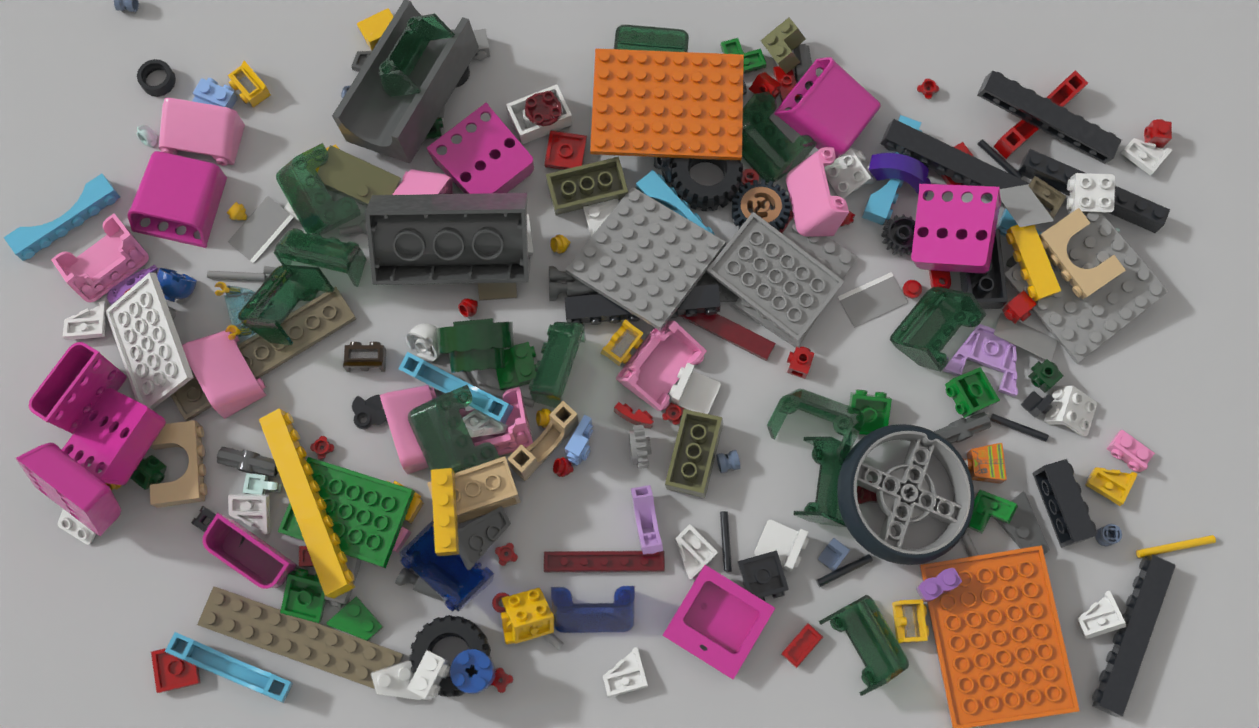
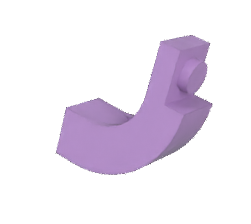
(646, 520)

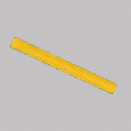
(1176, 546)

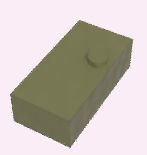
(356, 177)
(586, 185)
(694, 453)

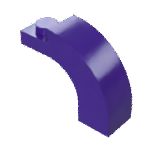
(899, 167)

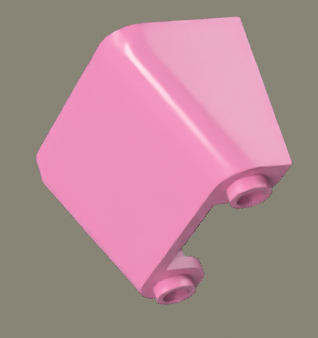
(200, 130)
(424, 182)
(813, 207)
(103, 263)
(657, 364)
(223, 373)
(397, 407)
(518, 427)

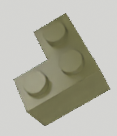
(781, 43)

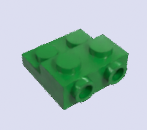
(518, 367)
(971, 392)
(874, 408)
(303, 596)

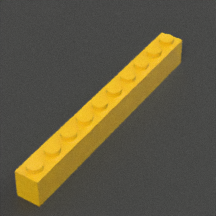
(307, 504)

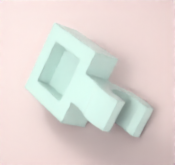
(258, 484)

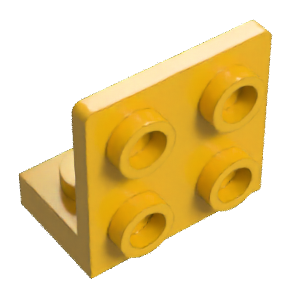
(374, 27)
(529, 615)

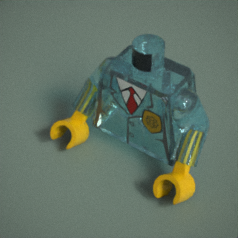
(235, 300)

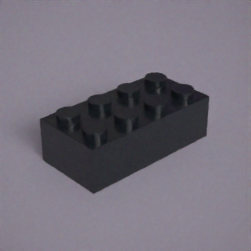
(988, 287)
(1064, 503)

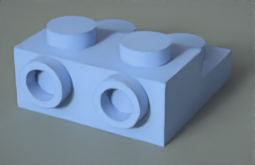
(211, 93)
(578, 445)

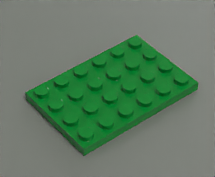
(363, 511)

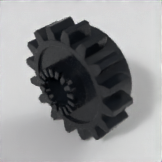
(892, 234)

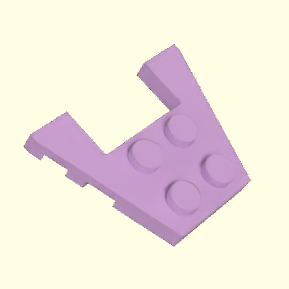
(988, 351)

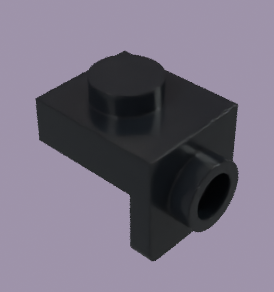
(1036, 404)

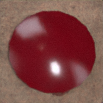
(543, 108)

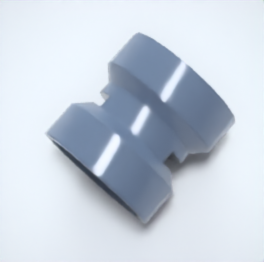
(131, 5)
(728, 461)
(1105, 538)

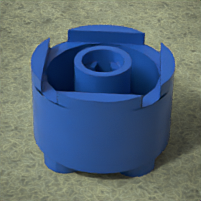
(466, 660)

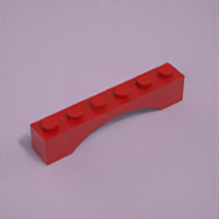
(1023, 131)

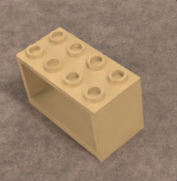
(484, 489)

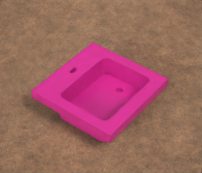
(720, 618)

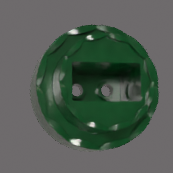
(475, 344)

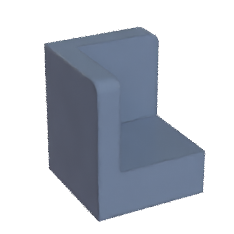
(833, 554)

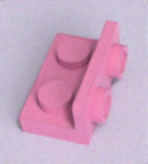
(1130, 451)

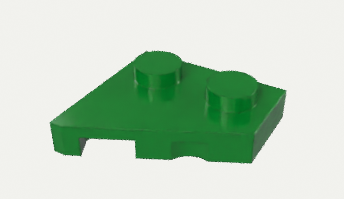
(356, 620)

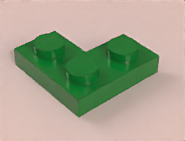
(753, 60)
(990, 505)

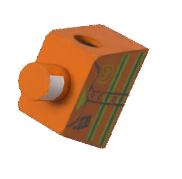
(987, 463)

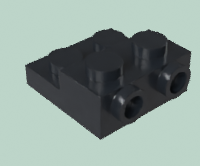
(764, 575)

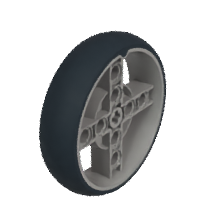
(956, 513)

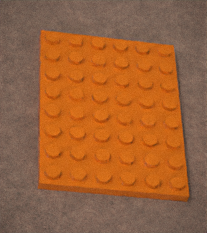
(667, 104)
(1000, 640)

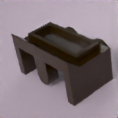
(364, 356)

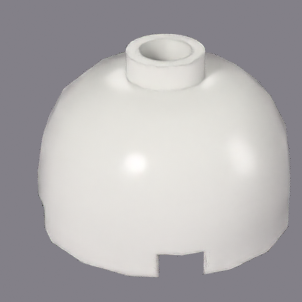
(424, 340)

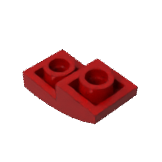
(638, 418)

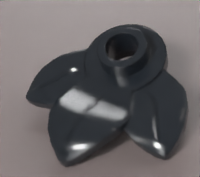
(664, 164)
(370, 409)

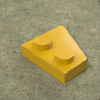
(1111, 484)

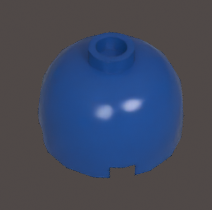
(175, 285)

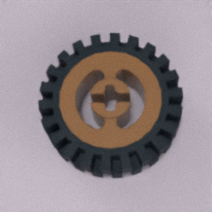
(754, 197)

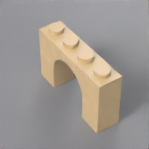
(1082, 280)
(527, 460)
(191, 486)

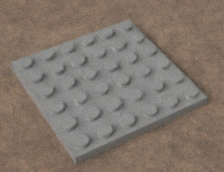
(645, 258)
(1089, 322)

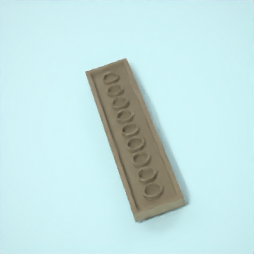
(303, 326)
(295, 637)

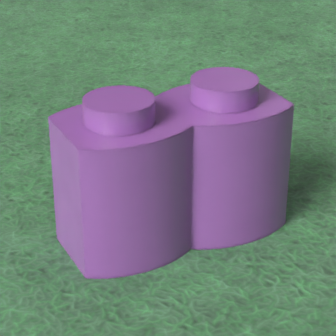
(943, 582)

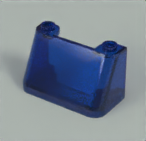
(444, 574)
(593, 616)

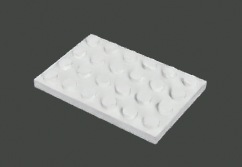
(149, 342)

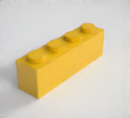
(1033, 261)
(444, 512)

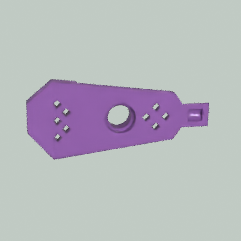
(118, 290)

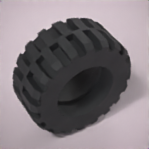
(702, 195)
(442, 628)

